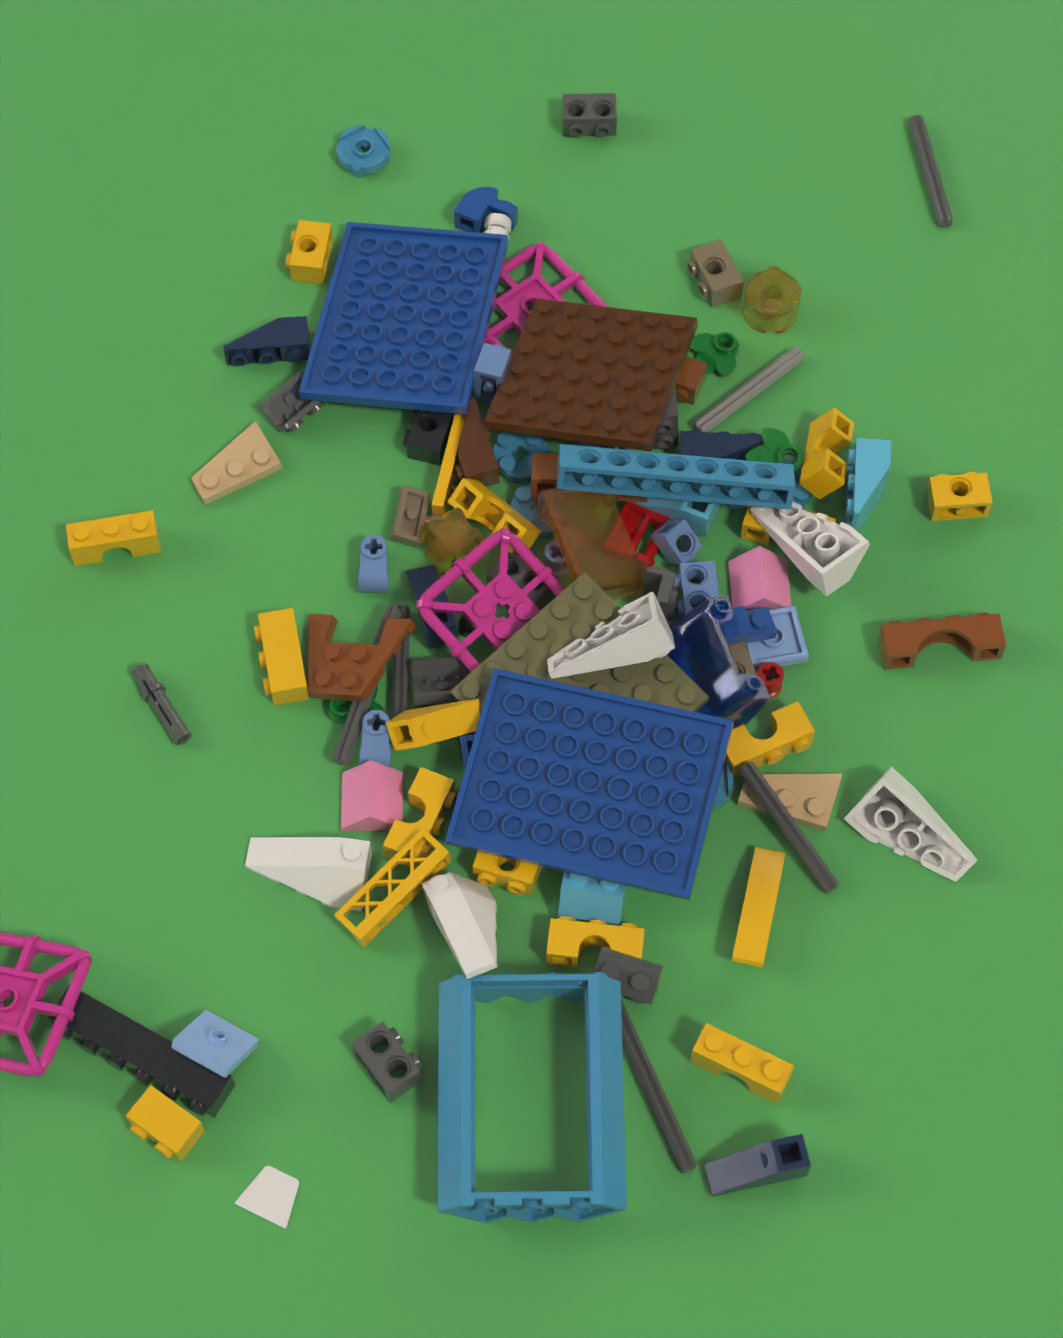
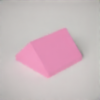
(759, 580)
(371, 797)

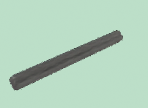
(358, 709)
(656, 1095)

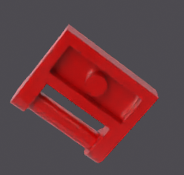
(636, 523)

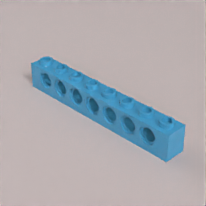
(675, 476)

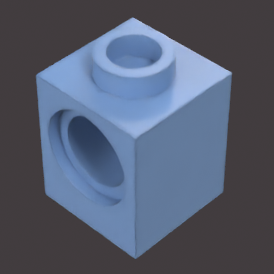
(666, 539)

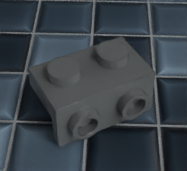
(286, 408)
(662, 583)
(435, 679)
(637, 976)

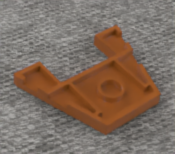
(349, 669)

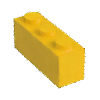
(281, 657)

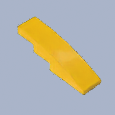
(758, 907)

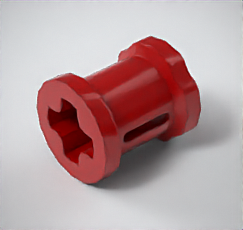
(775, 673)

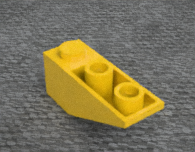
(433, 723)

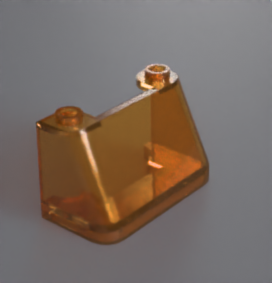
(593, 539)

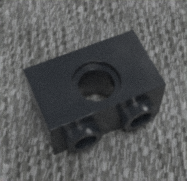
(425, 445)

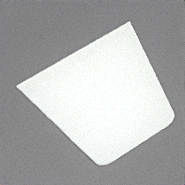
(270, 1196)

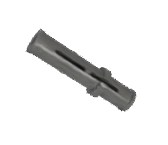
(155, 694)

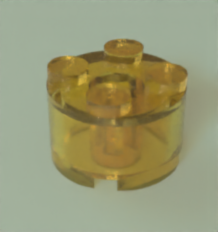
(771, 301)
(448, 539)

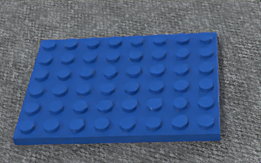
(405, 318)
(590, 783)

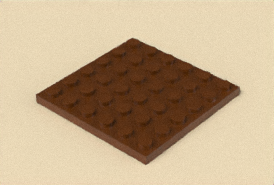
(592, 374)

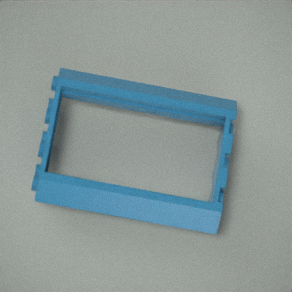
(603, 1088)

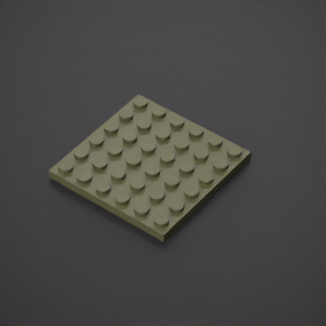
(573, 617)

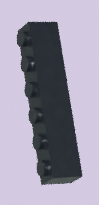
(146, 1055)

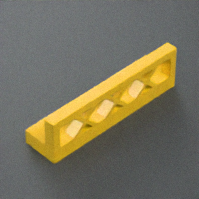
(447, 473)
(401, 896)

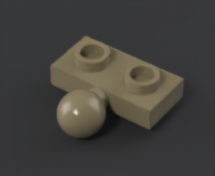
(411, 515)

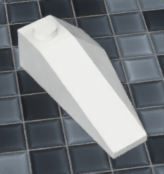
(818, 547)
(630, 639)
(905, 822)
(313, 866)
(466, 919)

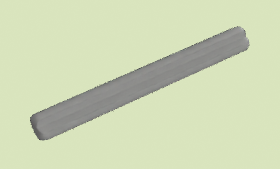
(748, 390)

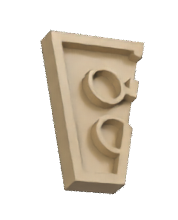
(237, 465)
(805, 796)

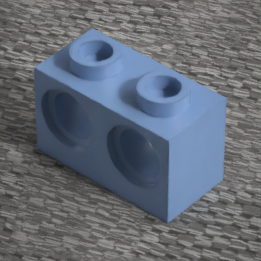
(695, 594)

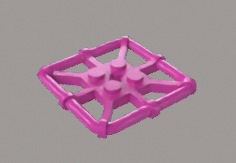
(514, 302)
(481, 607)
(28, 996)

